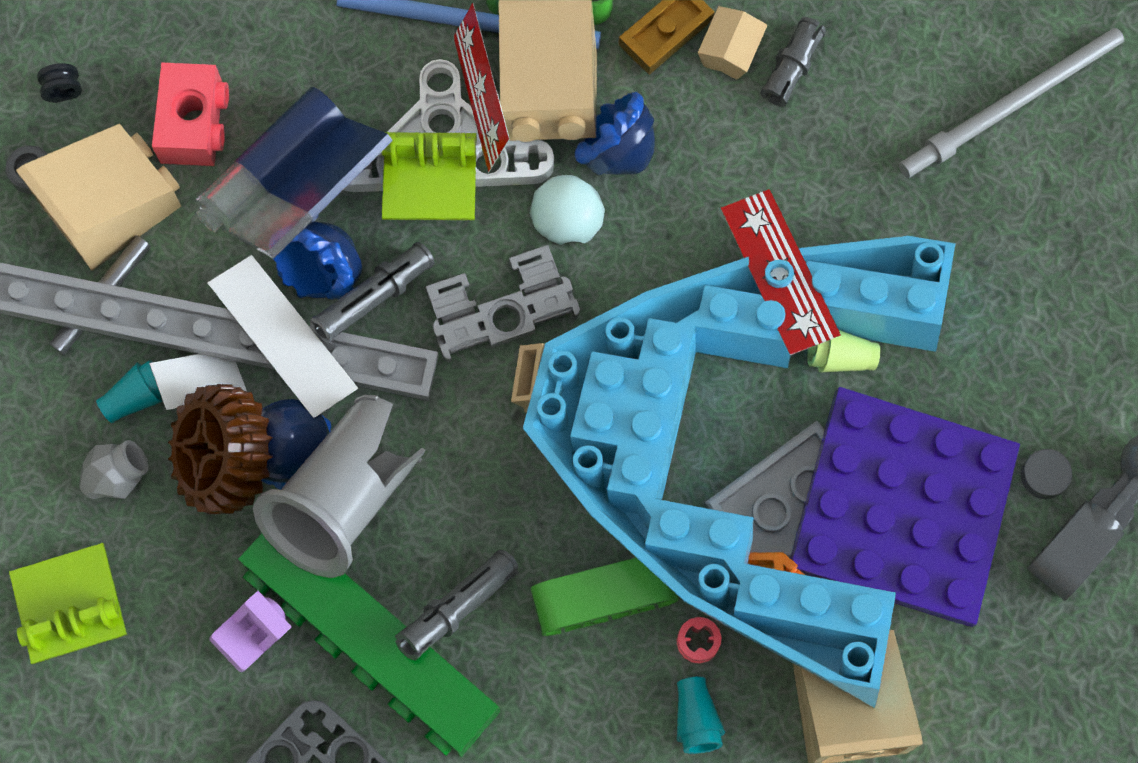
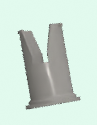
(334, 492)

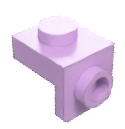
(250, 631)

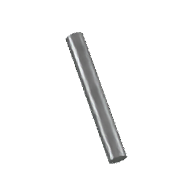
(114, 276)

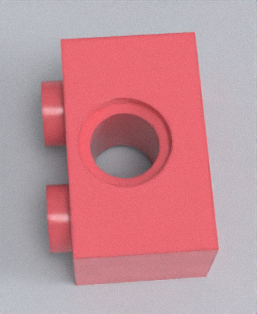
(184, 90)

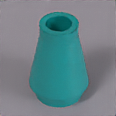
(131, 393)
(697, 717)

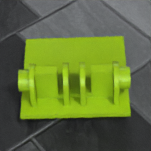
(429, 176)
(67, 603)

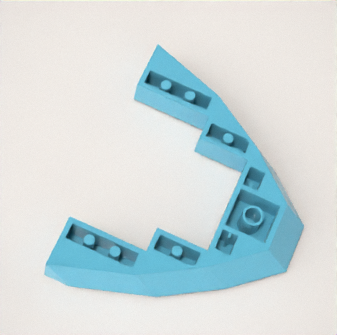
(613, 409)

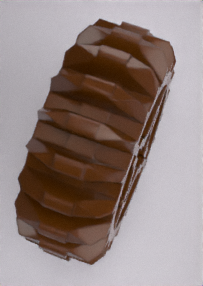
(219, 449)

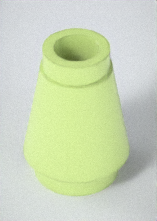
(844, 354)

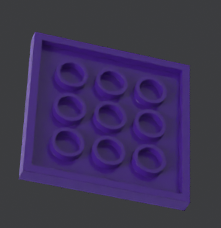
(905, 505)

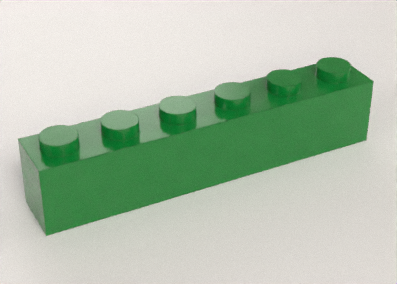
(365, 633)

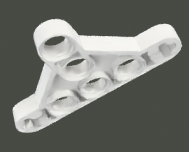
(451, 104)

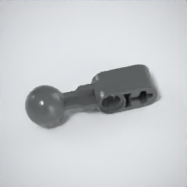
(1090, 531)

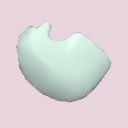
(567, 210)

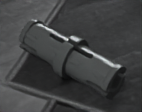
(793, 61)

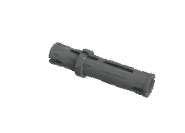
(388, 281)
(443, 615)

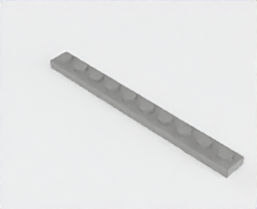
(197, 328)

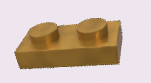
(664, 31)

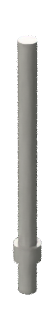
(944, 144)

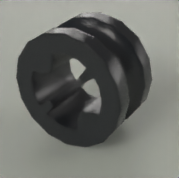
(59, 82)

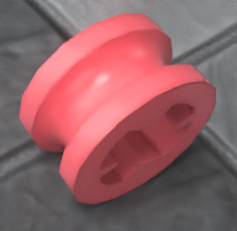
(697, 625)

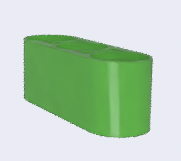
(597, 593)

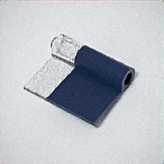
(289, 174)

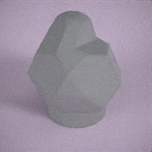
(112, 470)

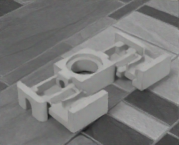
(465, 328)

